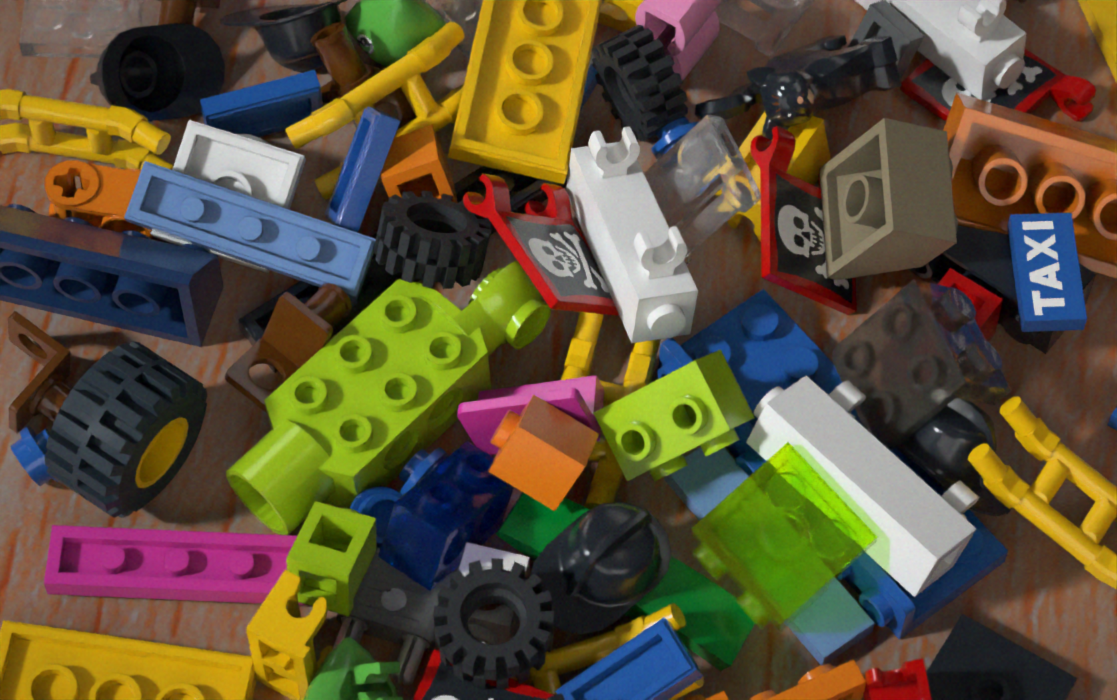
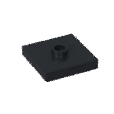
(988, 666)

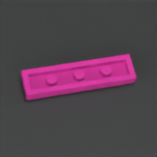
(165, 564)

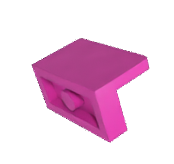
(573, 396)

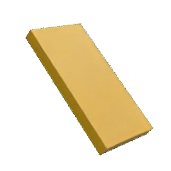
(525, 86)
(90, 666)

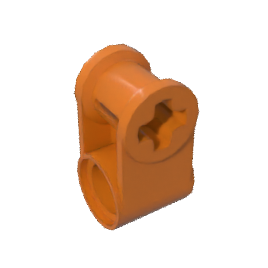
(102, 195)

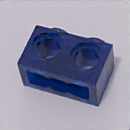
(444, 512)

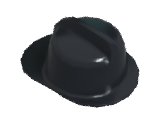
(288, 30)
(160, 70)
(944, 446)
(602, 566)

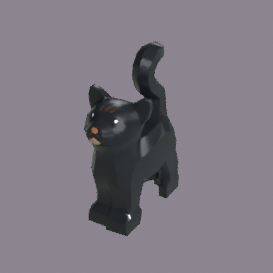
(810, 81)

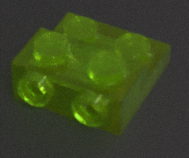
(781, 539)

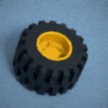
(125, 429)

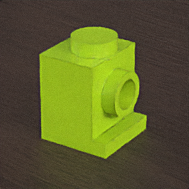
(332, 555)

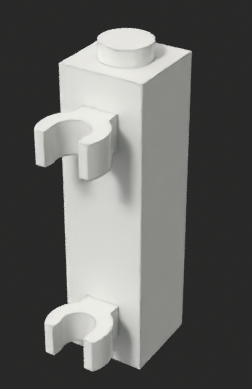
(967, 40)
(631, 239)
(914, 525)

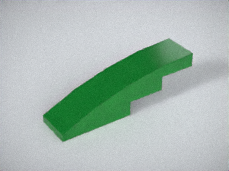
(713, 618)

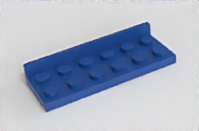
(773, 351)

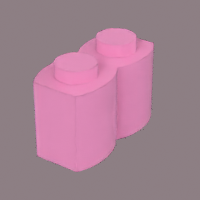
(683, 28)

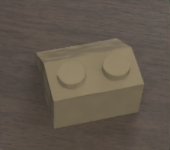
(888, 201)

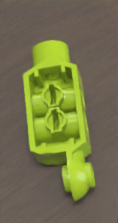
(381, 394)

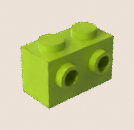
(673, 416)

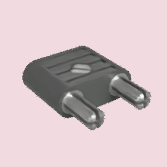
(393, 610)

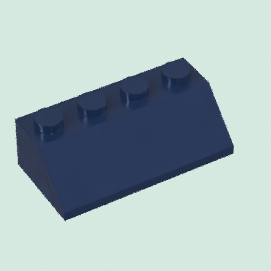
(107, 275)

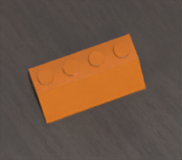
(1033, 166)

